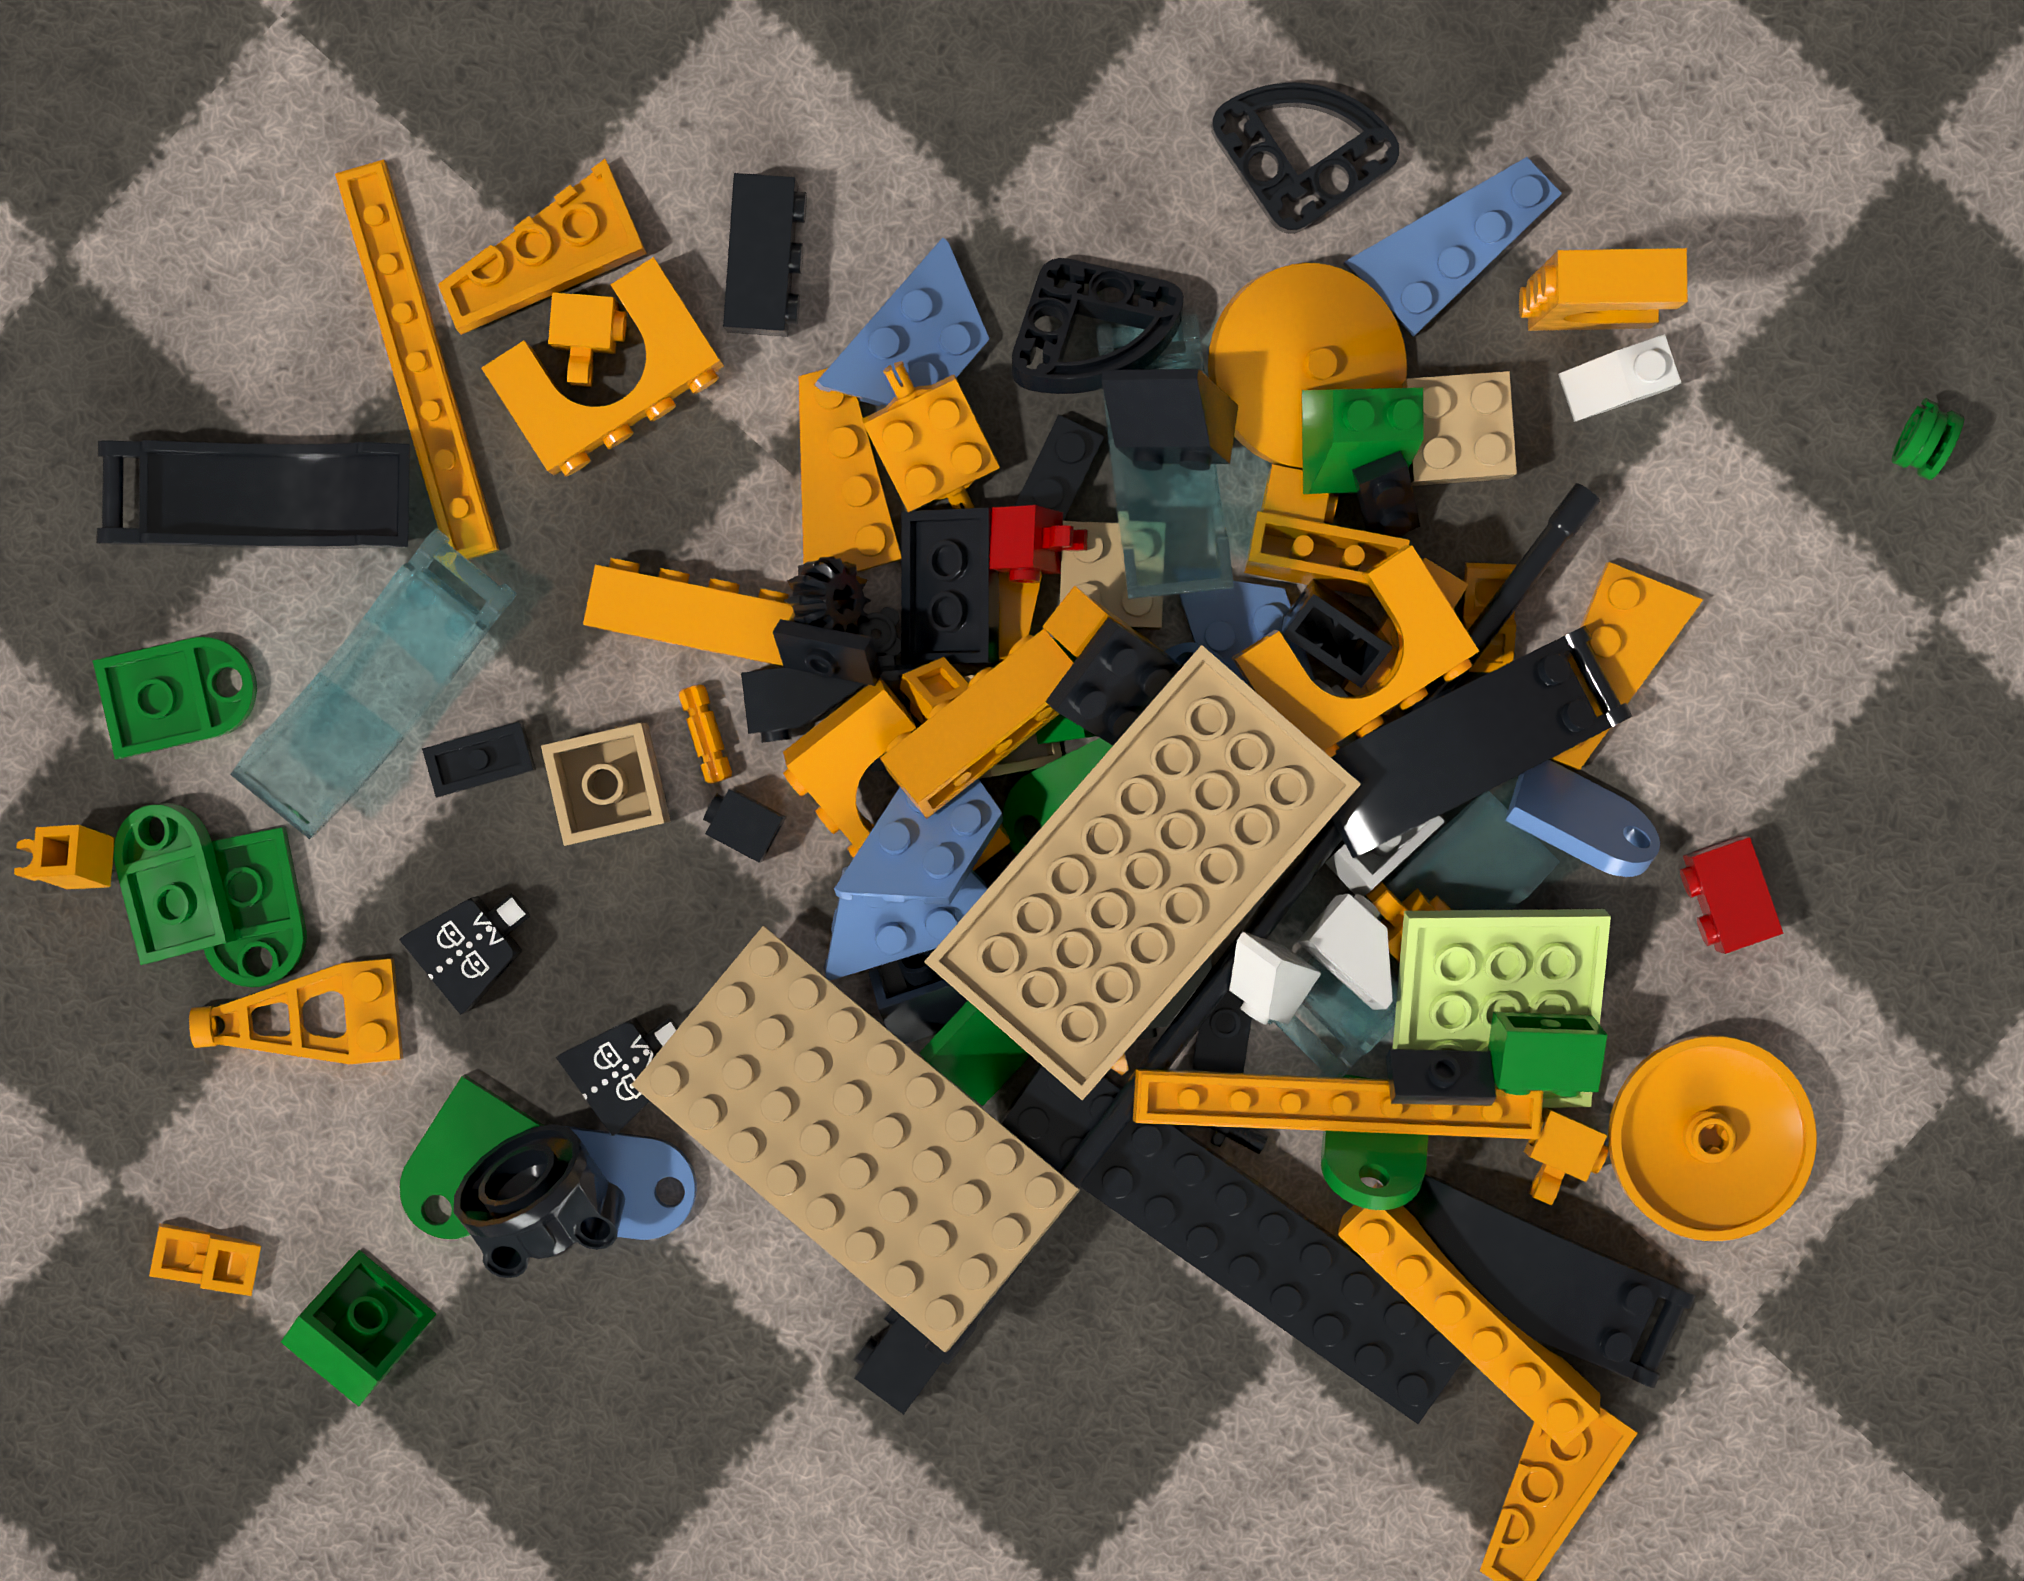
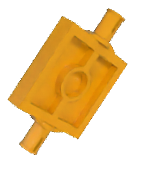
(930, 441)

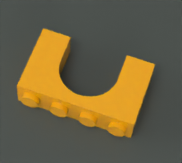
(1604, 289)
(675, 361)
(1429, 646)
(838, 752)

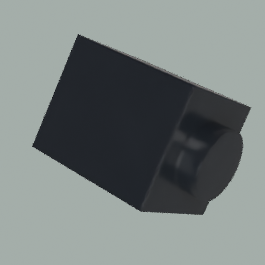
(743, 824)

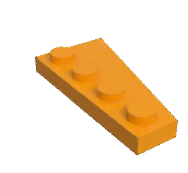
(558, 248)
(840, 482)
(1630, 631)
(1550, 1496)

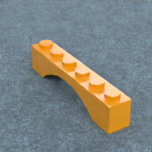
(1517, 1364)

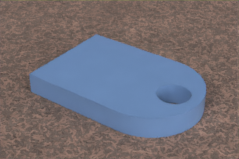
(1583, 820)
(636, 1167)

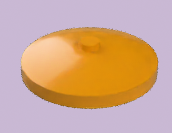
(1298, 333)
(1712, 1138)

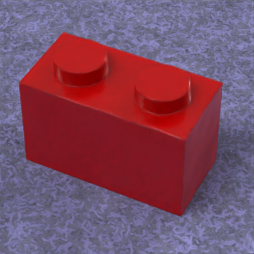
(1731, 895)

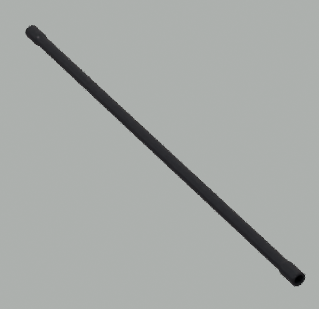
(1560, 528)

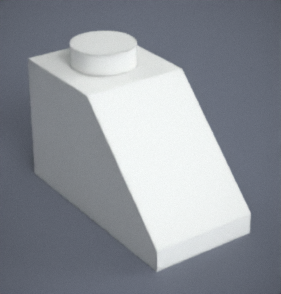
(1620, 378)
(1370, 868)
(1353, 948)
(1270, 979)

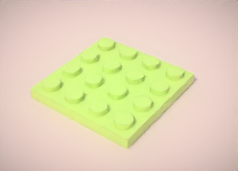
(1488, 961)

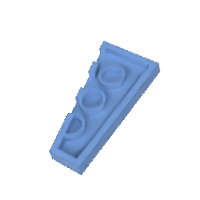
(1446, 249)

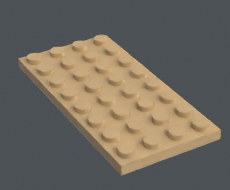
(1142, 872)
(855, 1138)

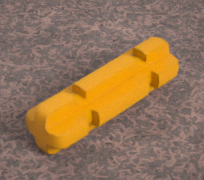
(705, 733)

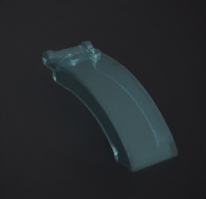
(1172, 516)
(372, 689)
(1470, 865)

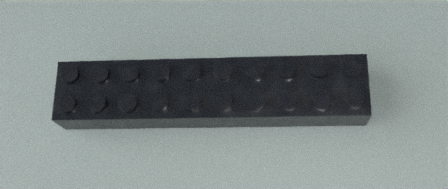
(1246, 1242)

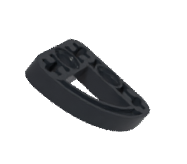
(1286, 181)
(1067, 302)

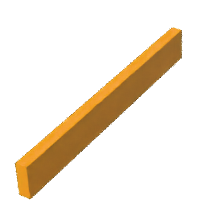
(416, 358)
(1321, 1105)

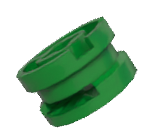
(1928, 439)

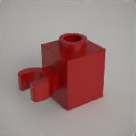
(1030, 541)

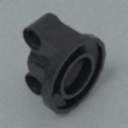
(537, 1200)

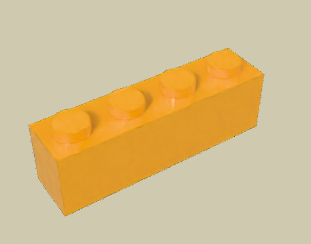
(686, 613)
(979, 725)

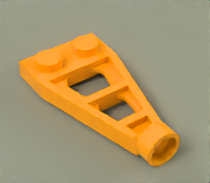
(369, 1006)

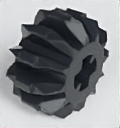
(828, 595)

